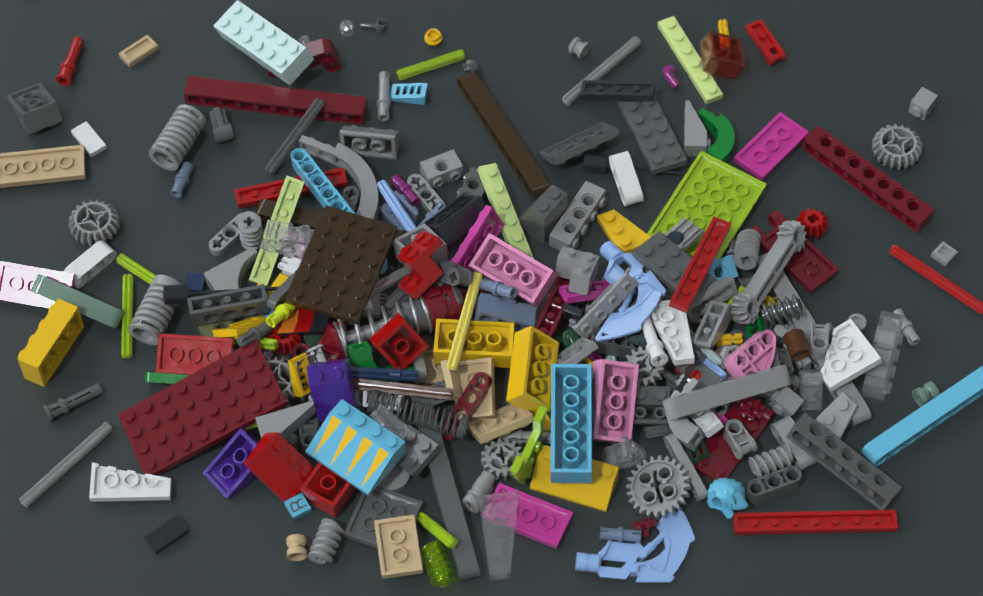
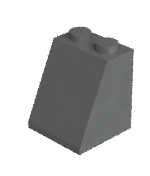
(544, 213)

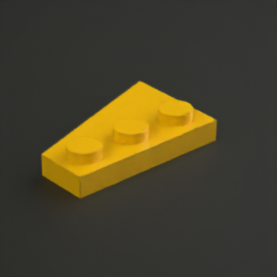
(621, 231)

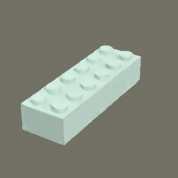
(263, 42)

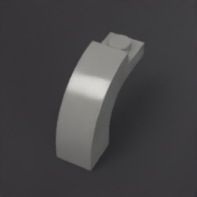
(685, 431)

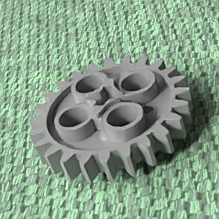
(675, 482)

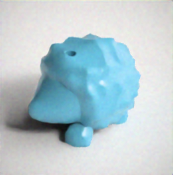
(727, 496)

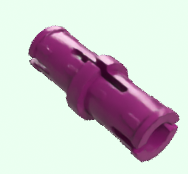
(405, 189)

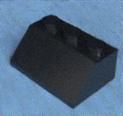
(456, 218)

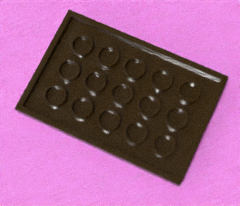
(341, 265)

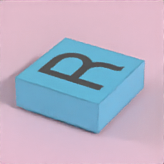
(297, 506)

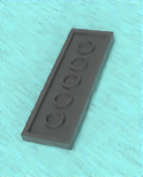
(653, 134)

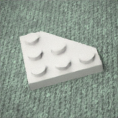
(847, 356)

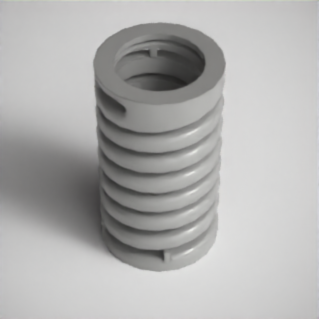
(177, 137)
(153, 312)

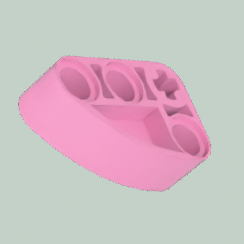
(742, 362)

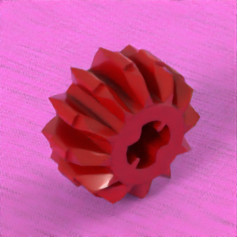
(815, 222)
(285, 342)

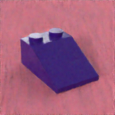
(329, 384)
(228, 468)

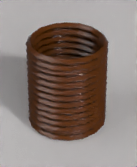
(797, 344)

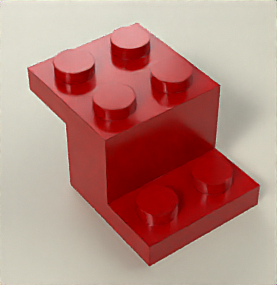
(418, 261)

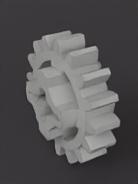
(648, 374)
(492, 461)

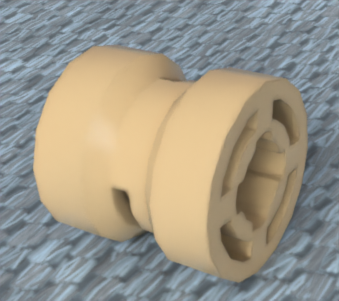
(296, 547)

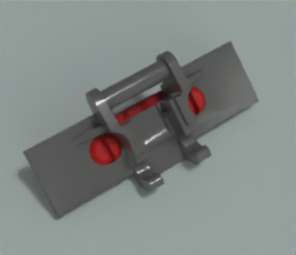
(696, 370)

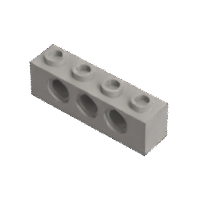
(587, 194)

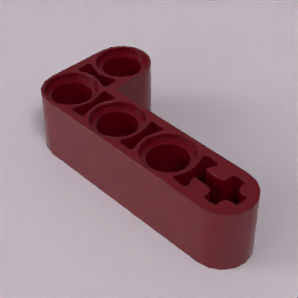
(324, 54)

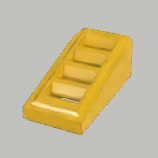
(298, 390)

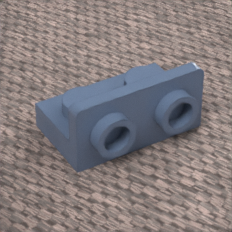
(389, 215)

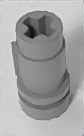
(482, 486)

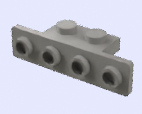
(605, 305)

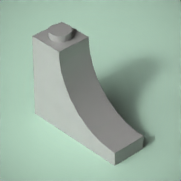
(231, 272)
(717, 291)

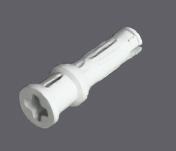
(654, 346)

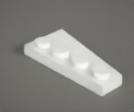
(674, 332)

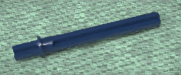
(385, 374)

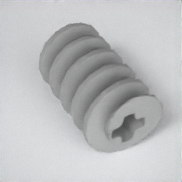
(250, 230)
(747, 249)
(771, 460)
(325, 542)

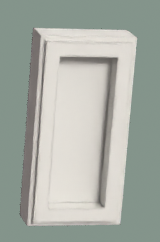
(87, 136)

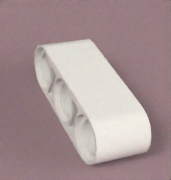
(626, 178)
(91, 263)

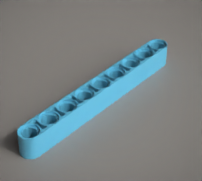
(319, 184)
(924, 419)

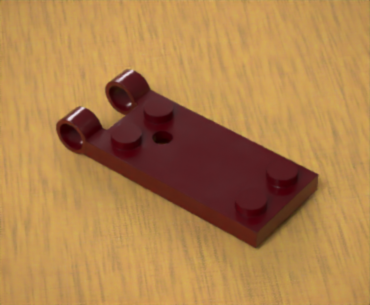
(806, 266)
(722, 460)

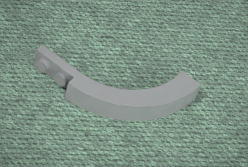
(354, 166)

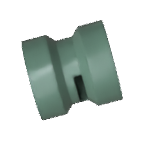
(925, 394)

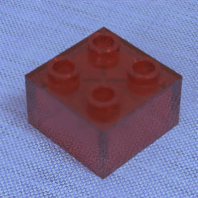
(722, 54)

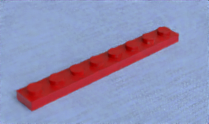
(815, 522)

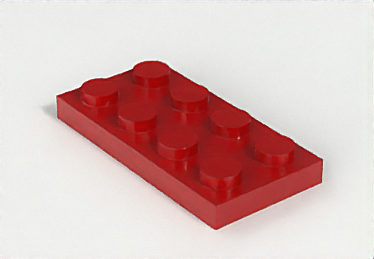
(190, 353)

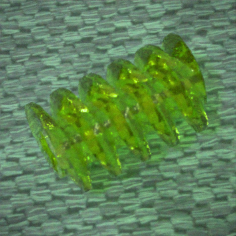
(437, 564)

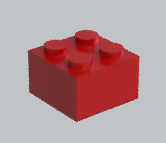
(399, 342)

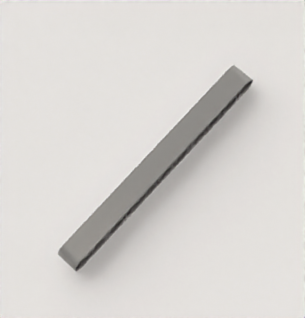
(783, 288)

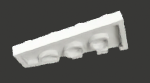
(121, 485)

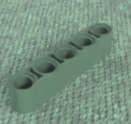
(87, 305)

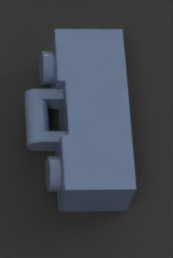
(504, 310)

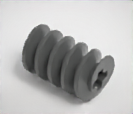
(782, 310)

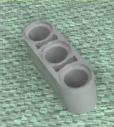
(780, 430)

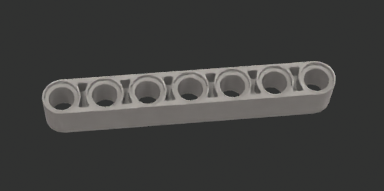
(726, 392)

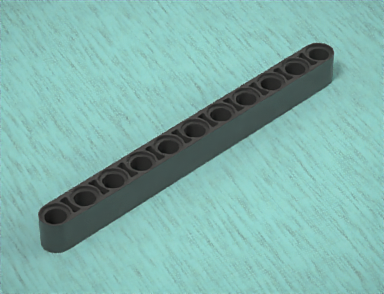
(447, 496)

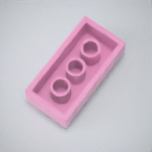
(515, 269)
(613, 400)

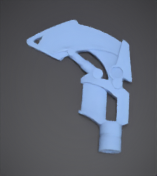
(649, 294)
(677, 537)

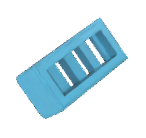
(414, 98)

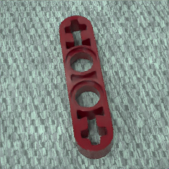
(463, 404)

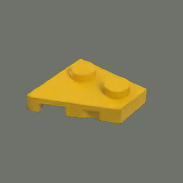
(239, 328)

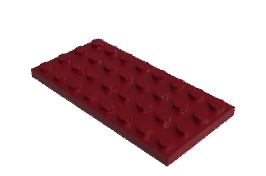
(202, 409)

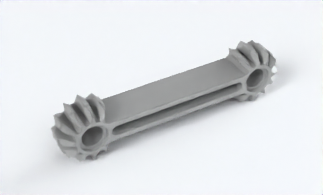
(747, 303)

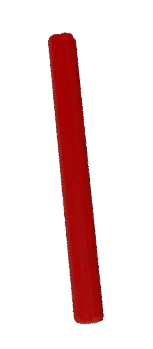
(937, 278)

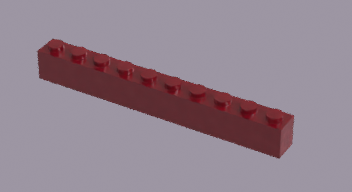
(273, 100)

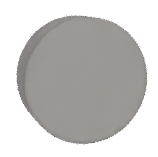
(859, 320)

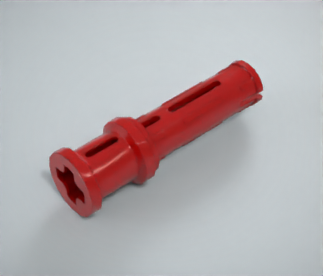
(68, 66)

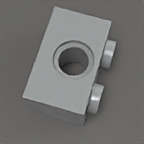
(449, 162)

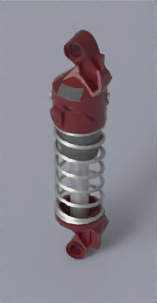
(435, 303)

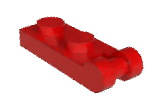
(765, 42)

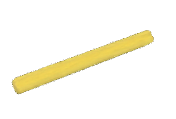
(464, 322)

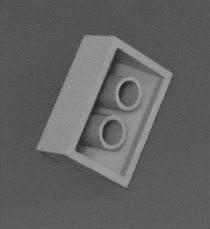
(371, 141)

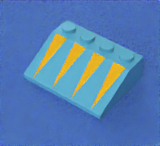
(356, 447)

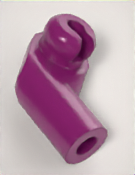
(668, 72)

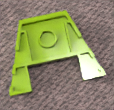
(523, 466)

